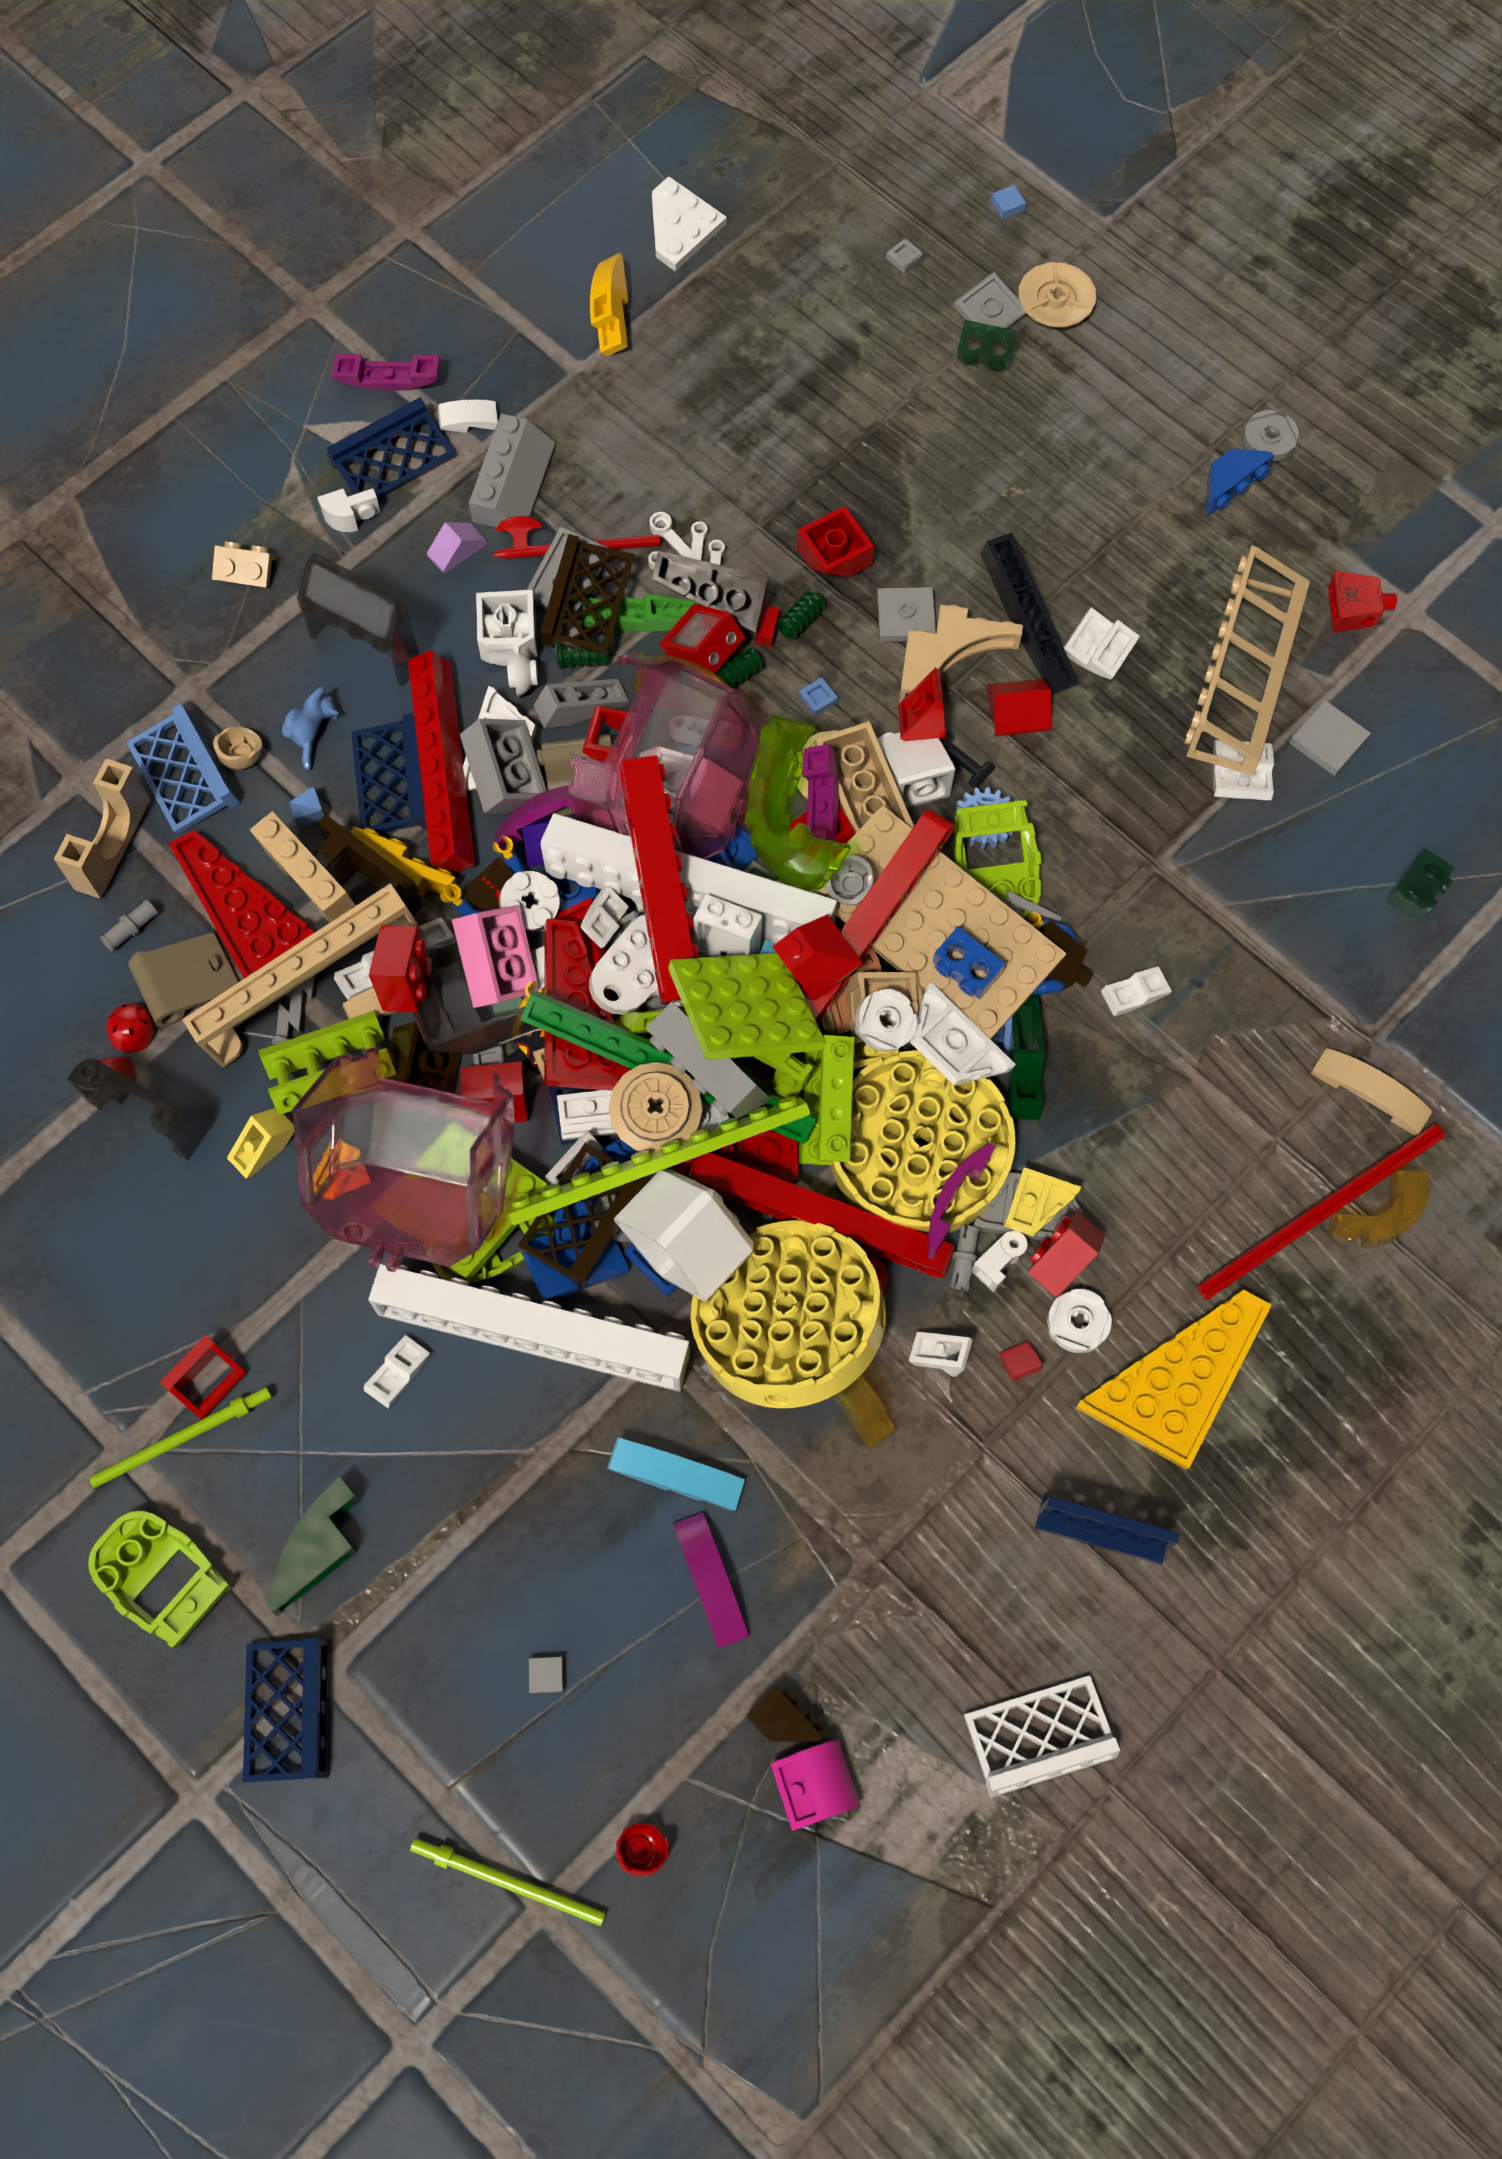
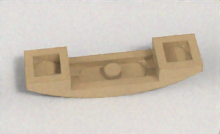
(1374, 1087)

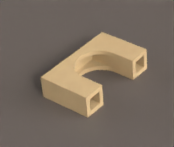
(93, 863)
(302, 866)

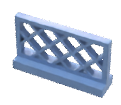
(200, 753)

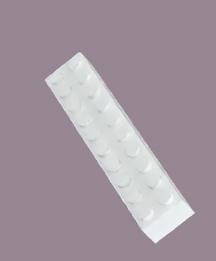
(606, 859)
(531, 1326)

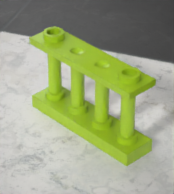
(317, 1047)
(830, 1096)

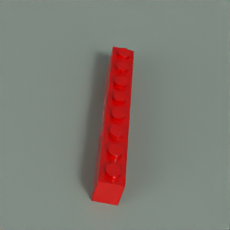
(441, 763)
(657, 868)

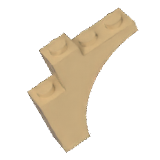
(954, 641)

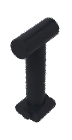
(979, 773)

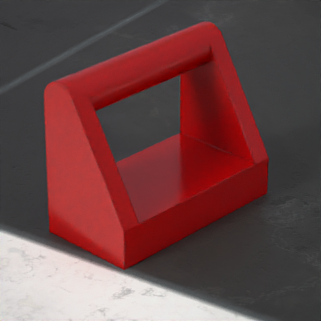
(601, 714)
(191, 1366)

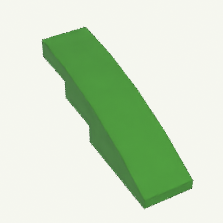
(644, 614)

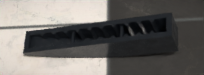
(1027, 608)

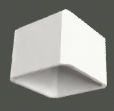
(685, 1233)

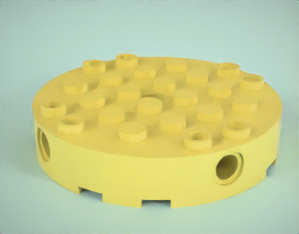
(913, 1100)
(793, 1317)

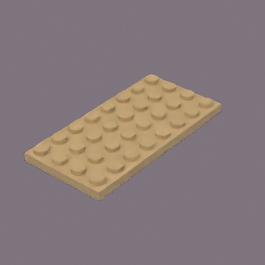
(934, 909)

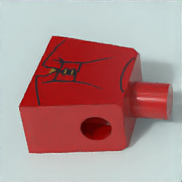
(1357, 601)

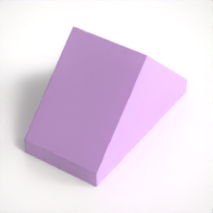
(455, 544)

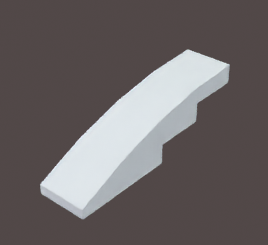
(356, 978)

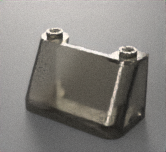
(177, 1112)

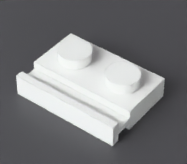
(585, 1113)

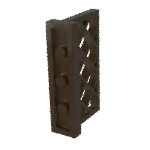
(562, 596)
(602, 1235)

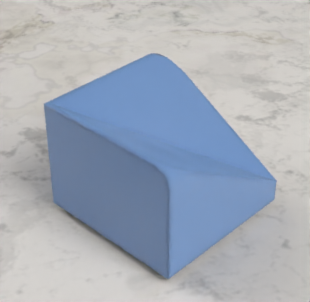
(306, 808)

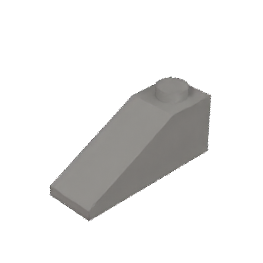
(575, 701)

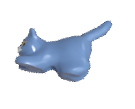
(303, 724)

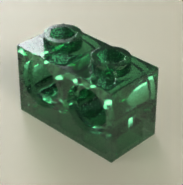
(988, 337)
(1419, 884)

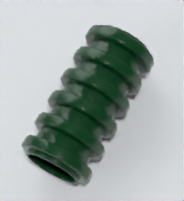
(801, 614)
(574, 656)
(740, 668)

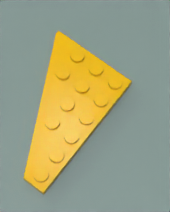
(1180, 1386)

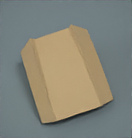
(865, 983)

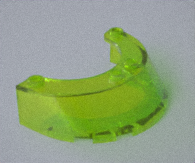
(776, 770)

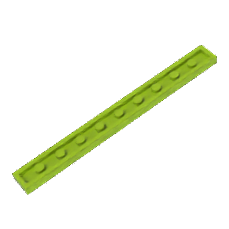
(647, 1163)

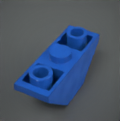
(1234, 475)

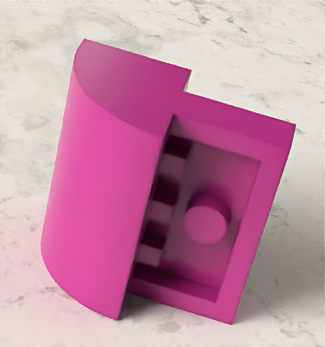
(815, 1784)

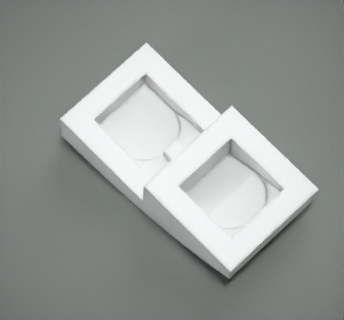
(462, 414)
(603, 915)
(1137, 991)
(397, 1372)

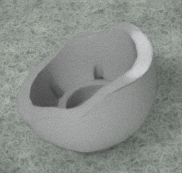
(851, 883)

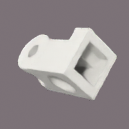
(997, 1258)

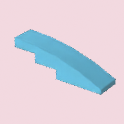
(676, 1474)

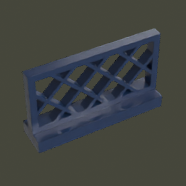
(384, 431)
(410, 766)
(1104, 1530)
(313, 1716)

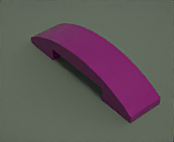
(386, 375)
(823, 791)
(529, 812)
(971, 1167)
(711, 1580)

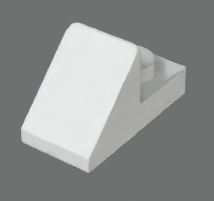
(941, 1352)

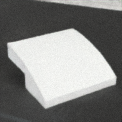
(1100, 644)
(1240, 785)

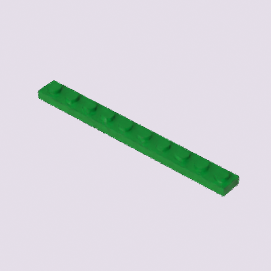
(624, 1047)

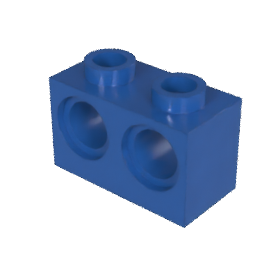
(974, 958)

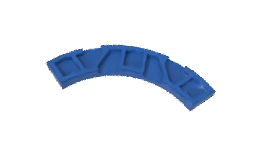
(618, 1151)

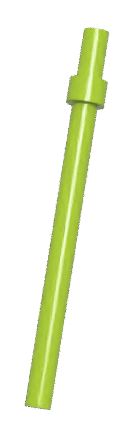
(238, 1408)
(445, 1856)

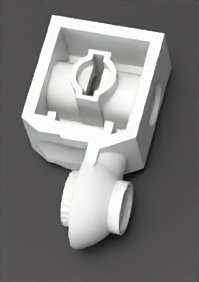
(509, 635)

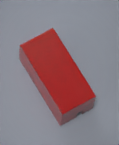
(767, 625)

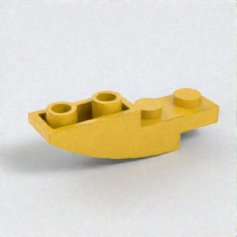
(606, 304)
(398, 855)

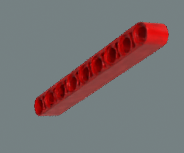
(888, 895)
(794, 1202)

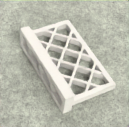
(1052, 1764)

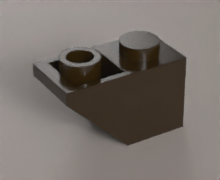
(781, 1721)

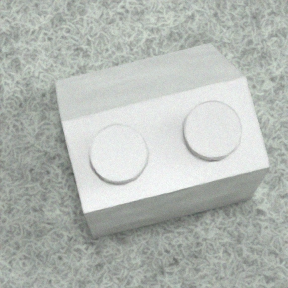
(918, 767)

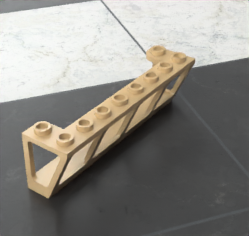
(1277, 663)
(215, 1022)

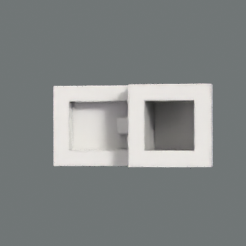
(344, 511)

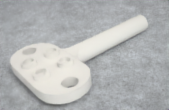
(628, 972)

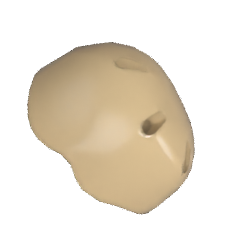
(240, 754)

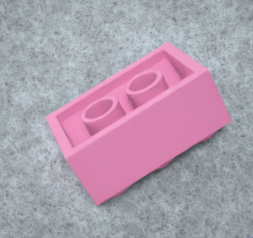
(495, 955)

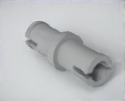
(128, 925)
(964, 1257)

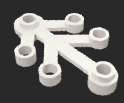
(663, 519)

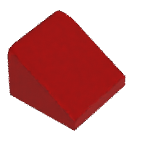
(1020, 1361)

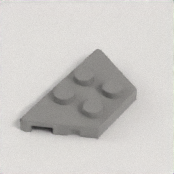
(995, 1216)

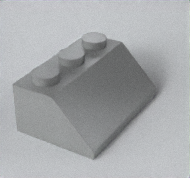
(502, 764)

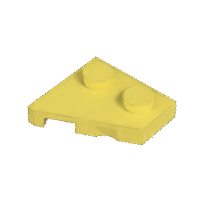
(1038, 1201)

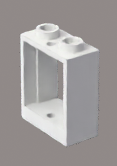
(739, 937)

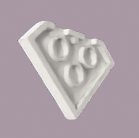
(681, 223)

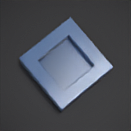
(1008, 202)
(818, 697)

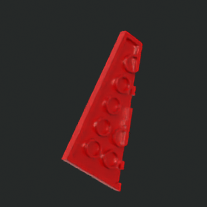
(244, 913)
(567, 980)

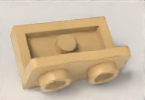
(242, 566)

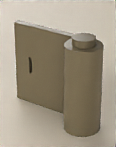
(557, 761)
(181, 976)

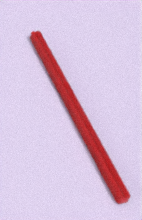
(1320, 1212)

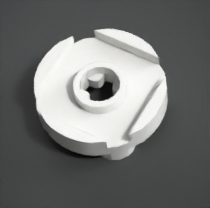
(544, 892)
(870, 1028)
(1063, 1329)

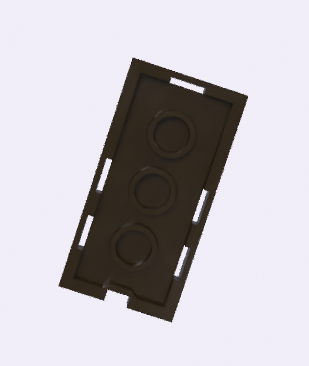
(359, 857)

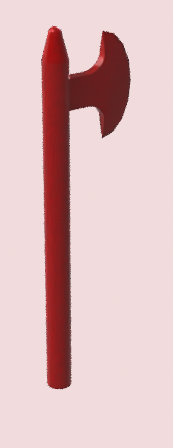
(520, 526)

